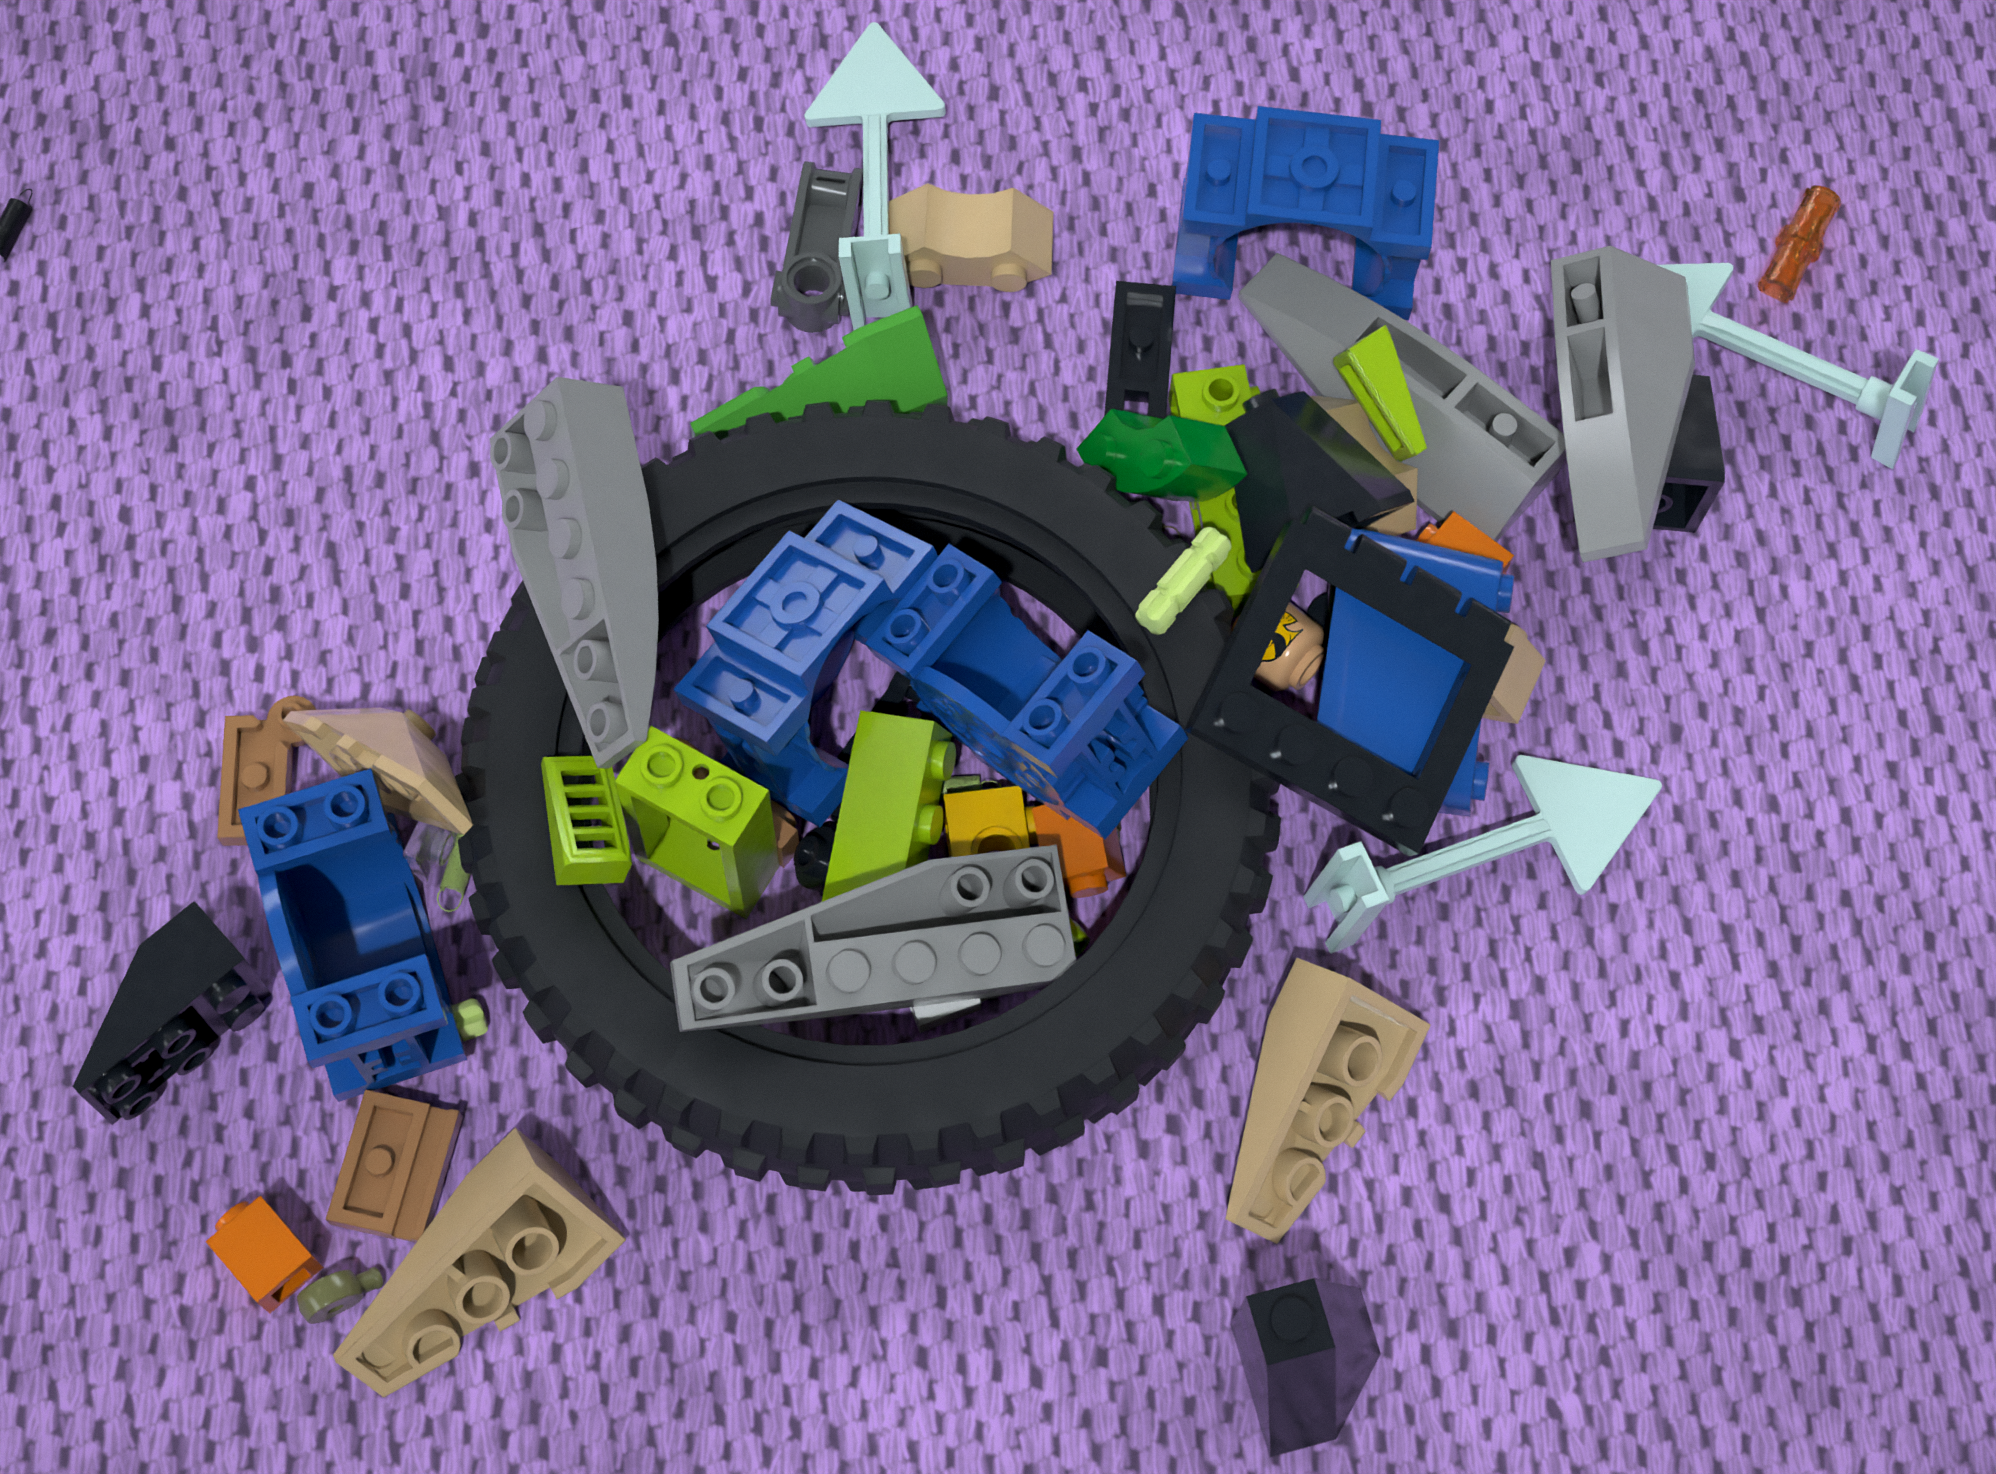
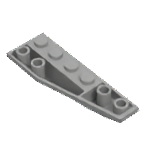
(1621, 389)
(1483, 444)
(586, 552)
(896, 943)

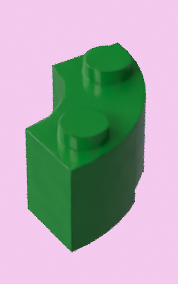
(1164, 456)

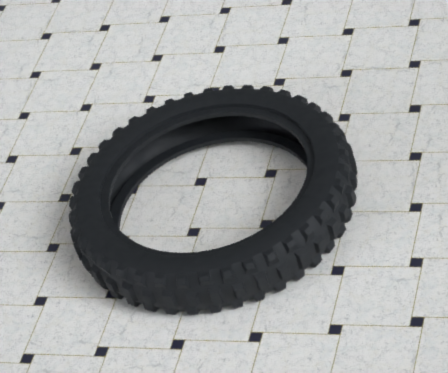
(912, 1105)

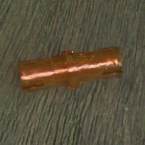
(1799, 243)

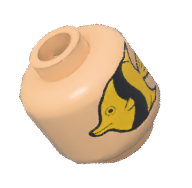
(1293, 652)

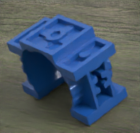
(1307, 172)
(786, 643)
(1049, 724)
(352, 935)

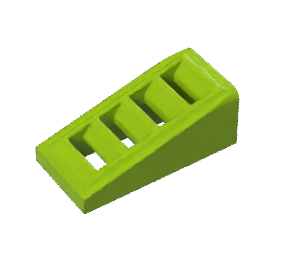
(1379, 385)
(585, 865)

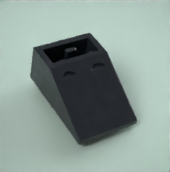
(170, 1007)

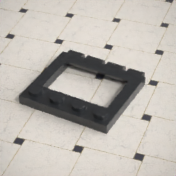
(1308, 755)

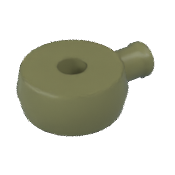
(336, 1293)

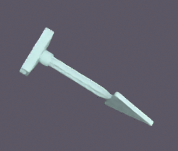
(873, 89)
(1896, 405)
(1576, 808)

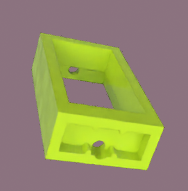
(677, 815)

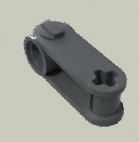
(823, 212)

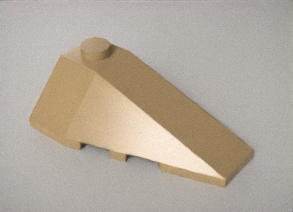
(399, 750)
(1318, 1069)
(493, 1245)

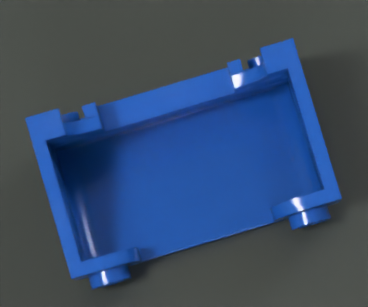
(1390, 683)

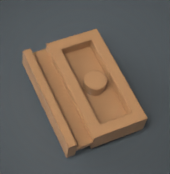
(394, 1167)

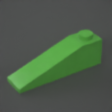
(880, 362)

